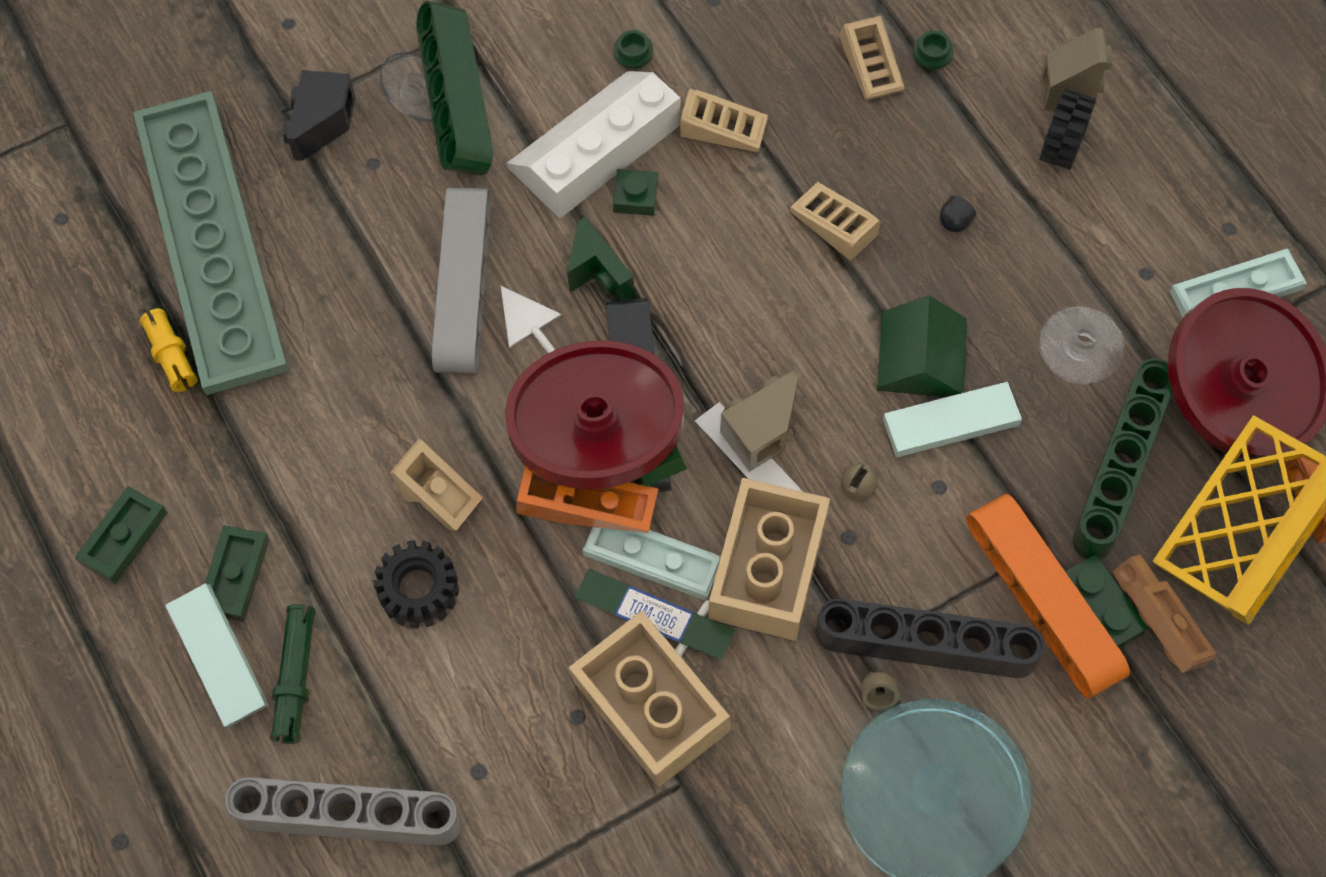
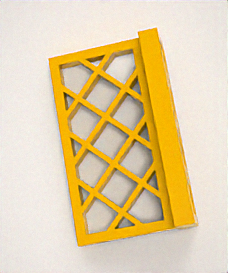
(1283, 543)

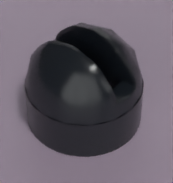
(957, 214)

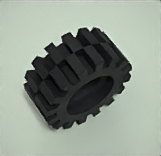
(1067, 129)
(408, 560)

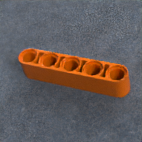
(1048, 596)

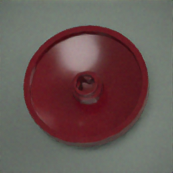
(1247, 358)
(595, 414)

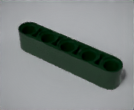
(454, 89)
(1117, 475)

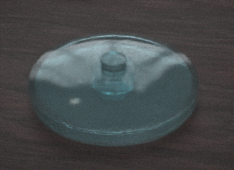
(935, 791)

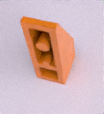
(617, 508)

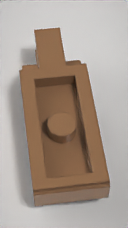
(1165, 614)

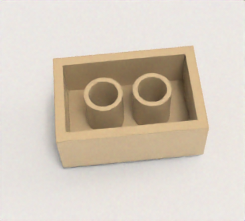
(768, 559)
(650, 698)

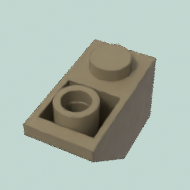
(1076, 67)
(761, 423)

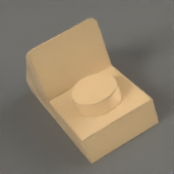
(435, 485)

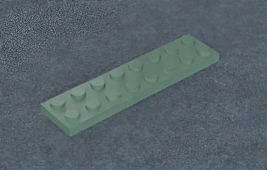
(210, 244)

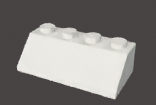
(598, 140)

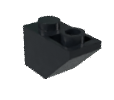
(320, 111)

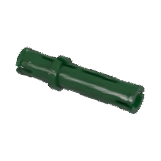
(291, 691)

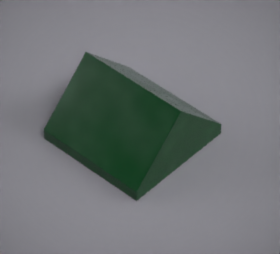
(922, 349)

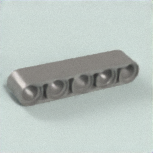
(461, 281)
(324, 800)

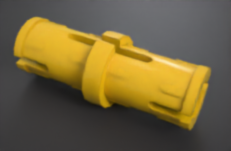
(168, 350)

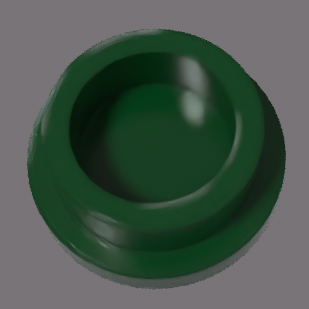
(633, 49)
(933, 50)

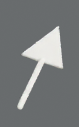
(526, 318)

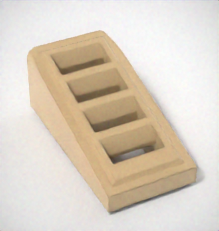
(873, 29)
(713, 106)
(847, 244)

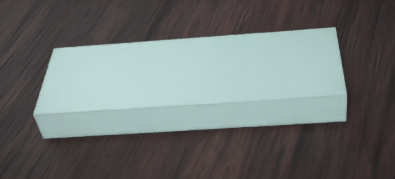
(1270, 273)
(952, 419)
(656, 559)
(217, 655)

